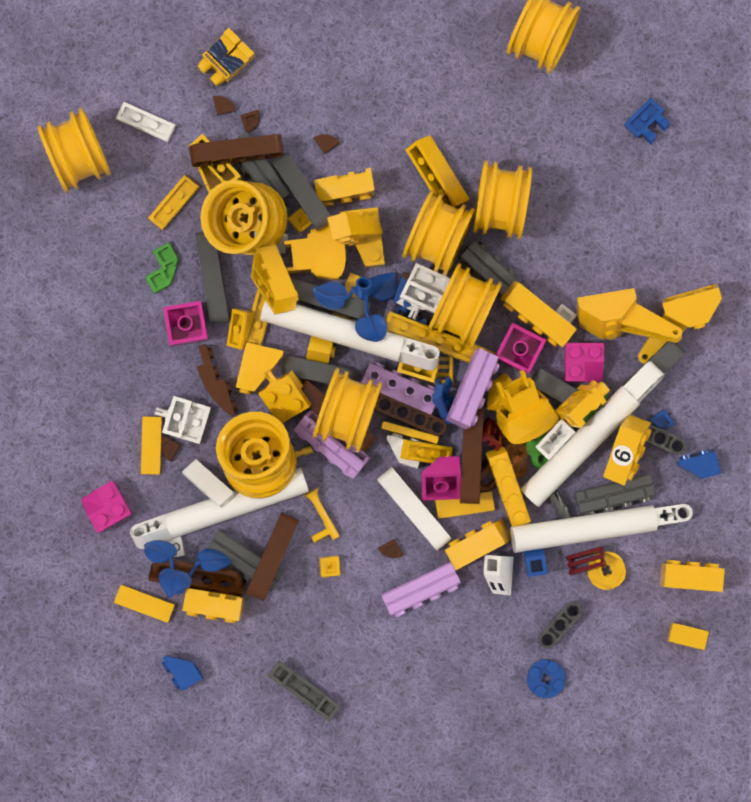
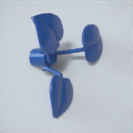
(382, 286)
(177, 581)

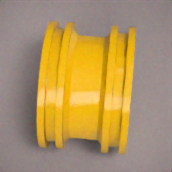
(543, 32)
(73, 150)
(502, 199)
(223, 218)
(438, 233)
(464, 305)
(347, 410)
(244, 438)

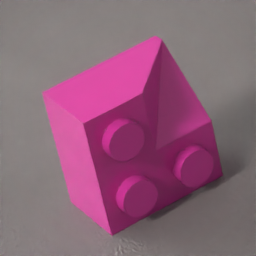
(185, 323)
(520, 348)
(583, 362)
(442, 479)
(106, 507)

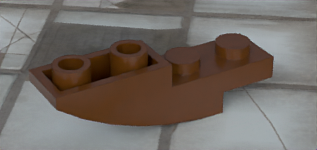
(217, 389)

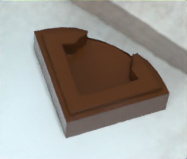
(223, 105)
(250, 120)
(326, 142)
(169, 448)
(391, 549)

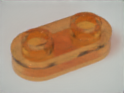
(518, 461)

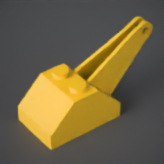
(685, 311)
(617, 312)

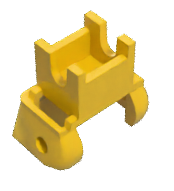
(318, 255)
(528, 408)

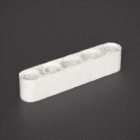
(414, 509)

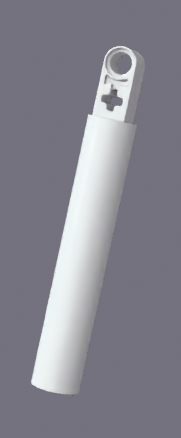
(343, 332)
(592, 434)
(208, 513)
(594, 527)

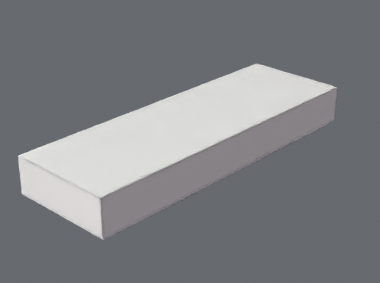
(145, 122)
(208, 483)

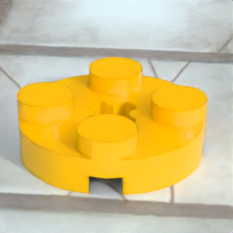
(611, 580)

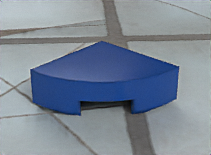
(661, 420)

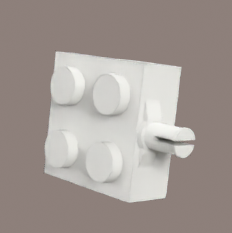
(424, 290)
(185, 419)

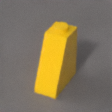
(254, 364)

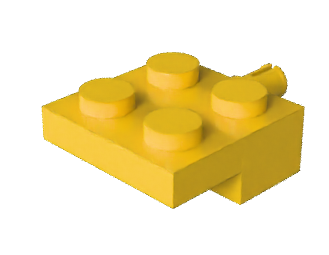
(284, 396)

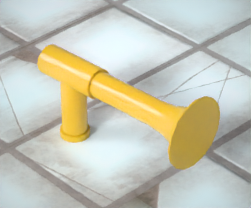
(330, 528)

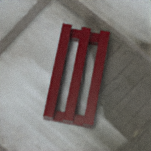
(489, 431)
(571, 564)

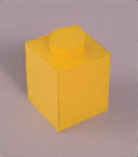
(320, 350)

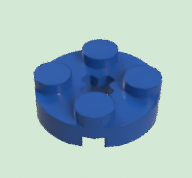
(555, 684)

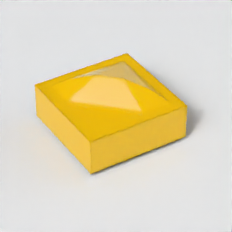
(299, 220)
(329, 566)

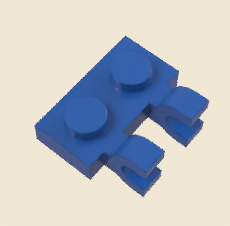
(644, 118)
(442, 398)

